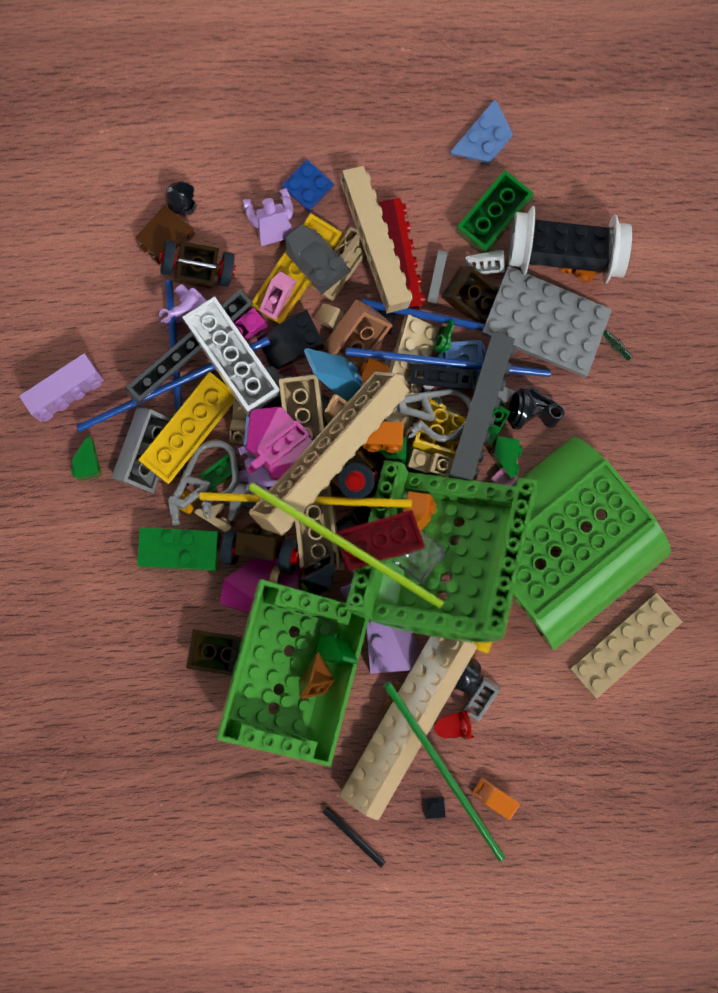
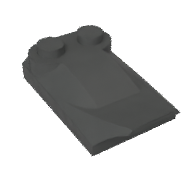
(315, 258)

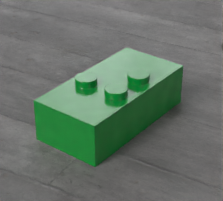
(494, 212)
(178, 549)

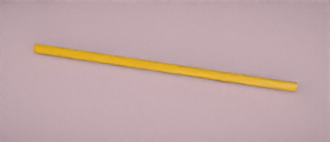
(319, 500)

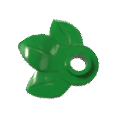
(444, 341)

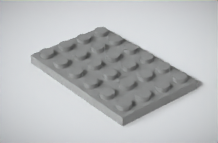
(547, 321)

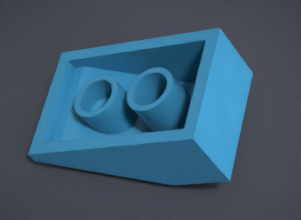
(335, 373)

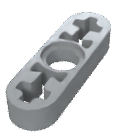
(437, 276)

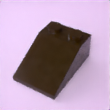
(471, 294)
(213, 652)

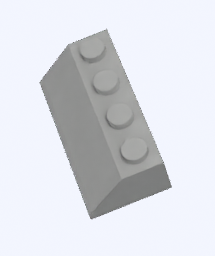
(142, 432)

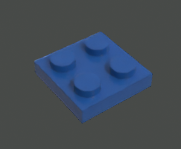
(308, 185)

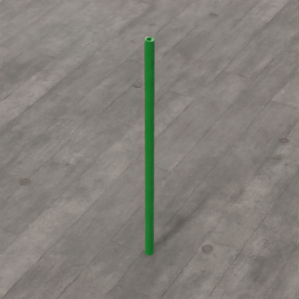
(444, 771)

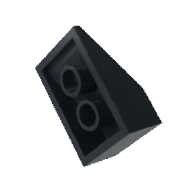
(291, 339)

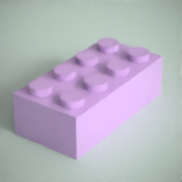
(62, 388)

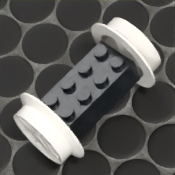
(570, 245)

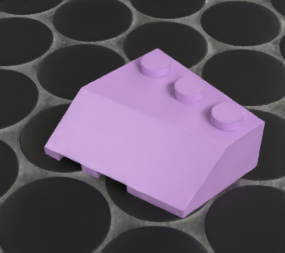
(390, 649)

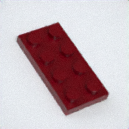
(383, 539)

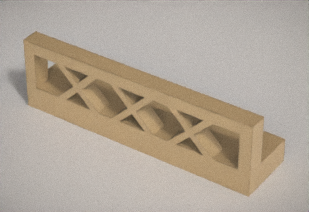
(352, 257)

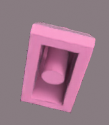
(277, 295)

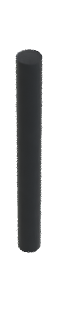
(354, 837)

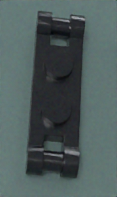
(442, 377)

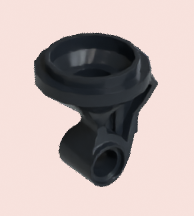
(530, 404)

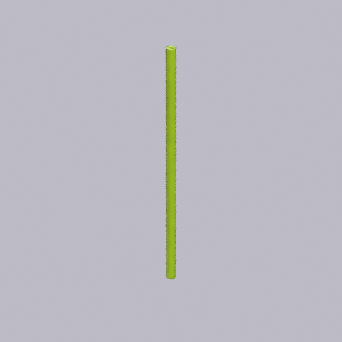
(345, 545)

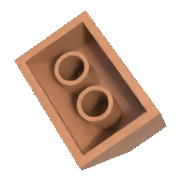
(358, 329)

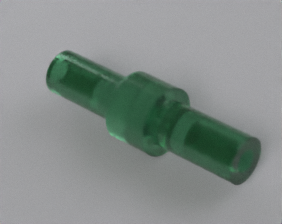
(617, 345)

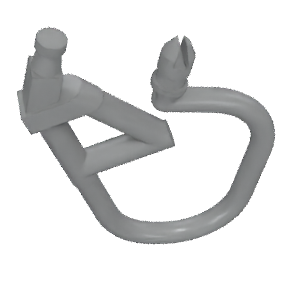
(429, 414)
(175, 501)

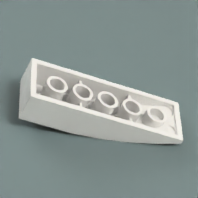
(231, 356)

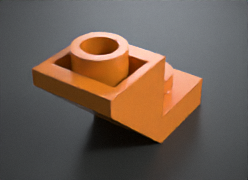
(495, 798)

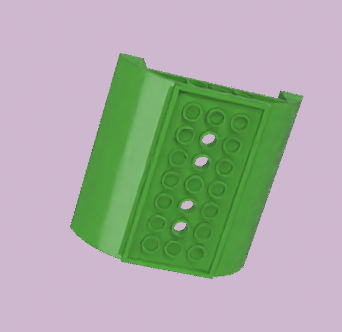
(591, 565)
(480, 566)

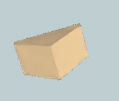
(329, 316)

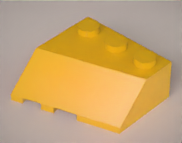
(444, 424)

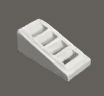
(485, 257)

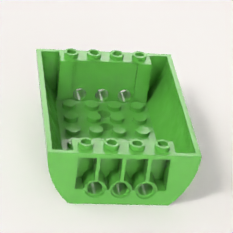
(299, 727)

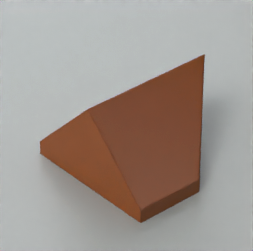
(315, 679)

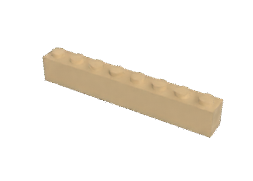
(375, 239)

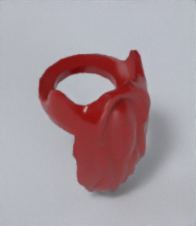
(454, 726)

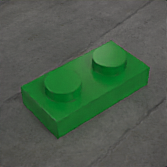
(218, 472)

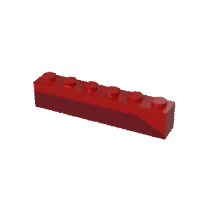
(398, 228)

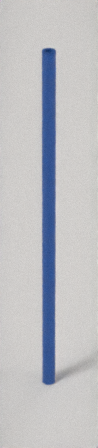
(428, 316)
(173, 341)
(440, 361)
(162, 389)

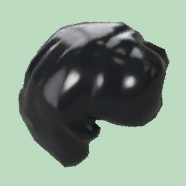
(179, 198)
(470, 677)

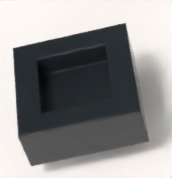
(434, 807)

